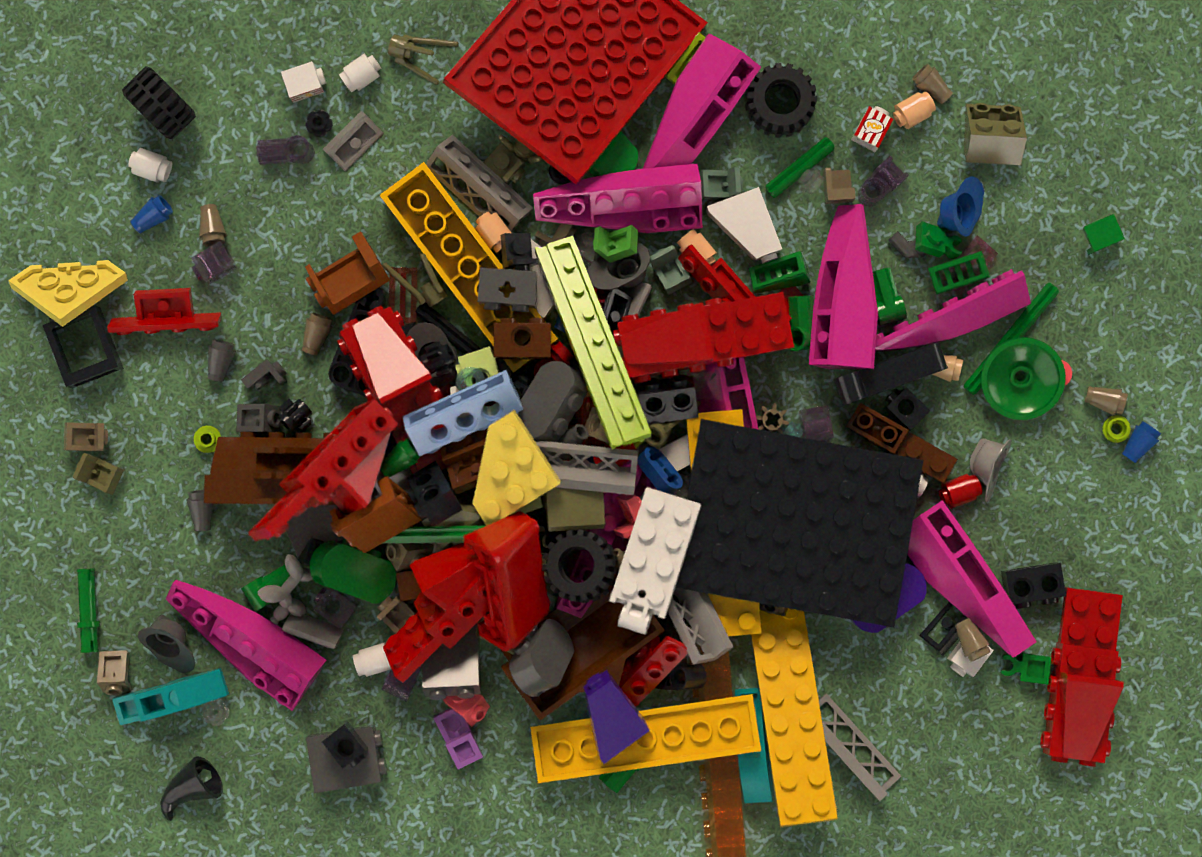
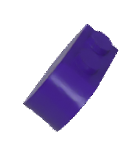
(912, 593)

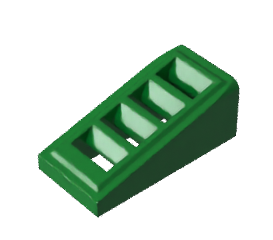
(982, 265)
(782, 281)

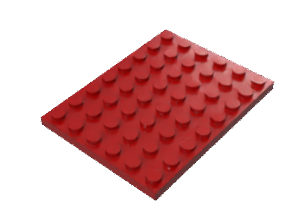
(572, 71)

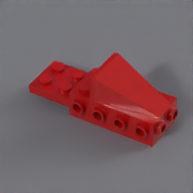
(702, 335)
(390, 370)
(336, 470)
(448, 587)
(1083, 679)

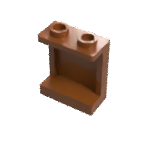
(348, 277)
(379, 520)

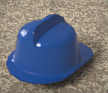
(963, 208)

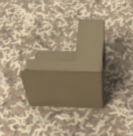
(838, 186)

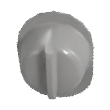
(987, 461)

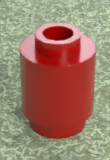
(960, 490)

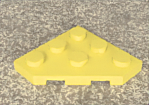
(67, 289)
(510, 470)

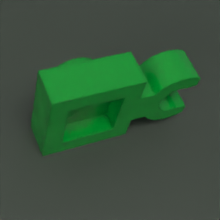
(933, 241)
(1031, 668)

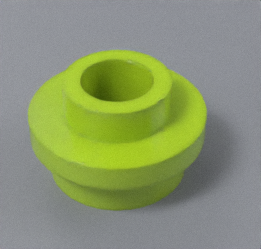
(1124, 425)
(198, 438)

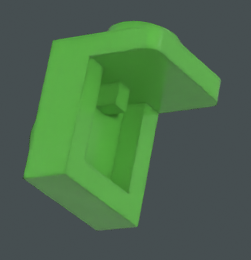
(615, 244)

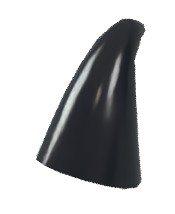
(188, 786)

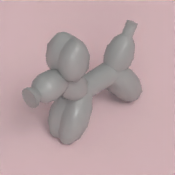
(282, 594)

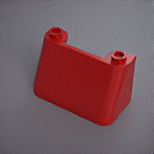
(513, 578)

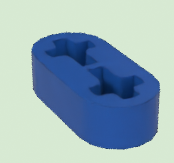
(659, 471)

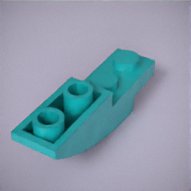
(170, 697)
(756, 766)

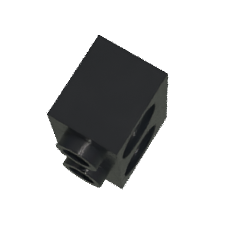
(668, 406)
(433, 494)
(1033, 577)

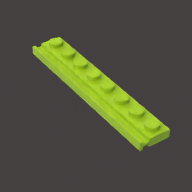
(592, 343)

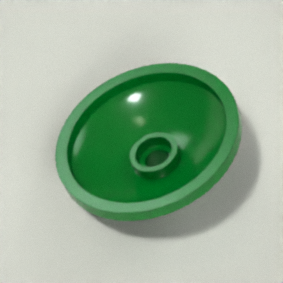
(1036, 391)

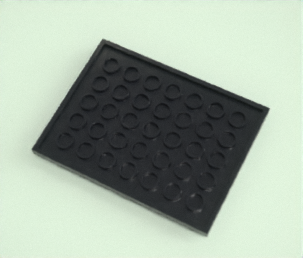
(799, 523)

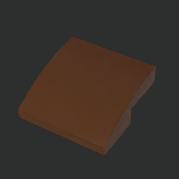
(464, 460)

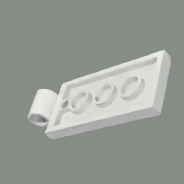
(654, 558)

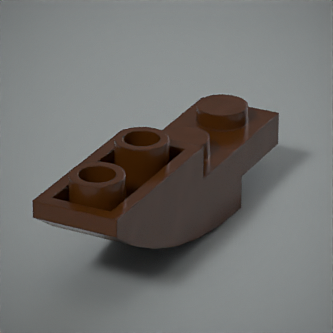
(899, 441)

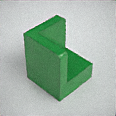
(1103, 233)

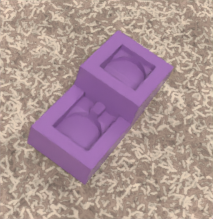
(458, 738)

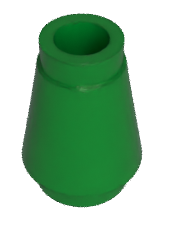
(400, 458)

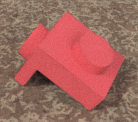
(630, 507)
(470, 709)

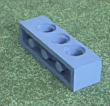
(468, 400)

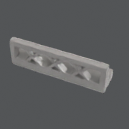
(479, 180)
(592, 477)
(704, 622)
(849, 758)

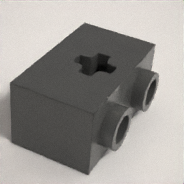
(521, 281)

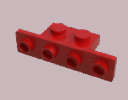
(714, 279)
(164, 311)
(649, 667)

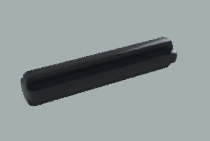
(453, 335)

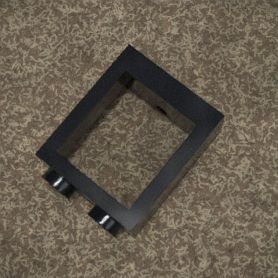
(91, 372)

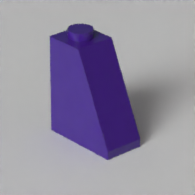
(612, 716)

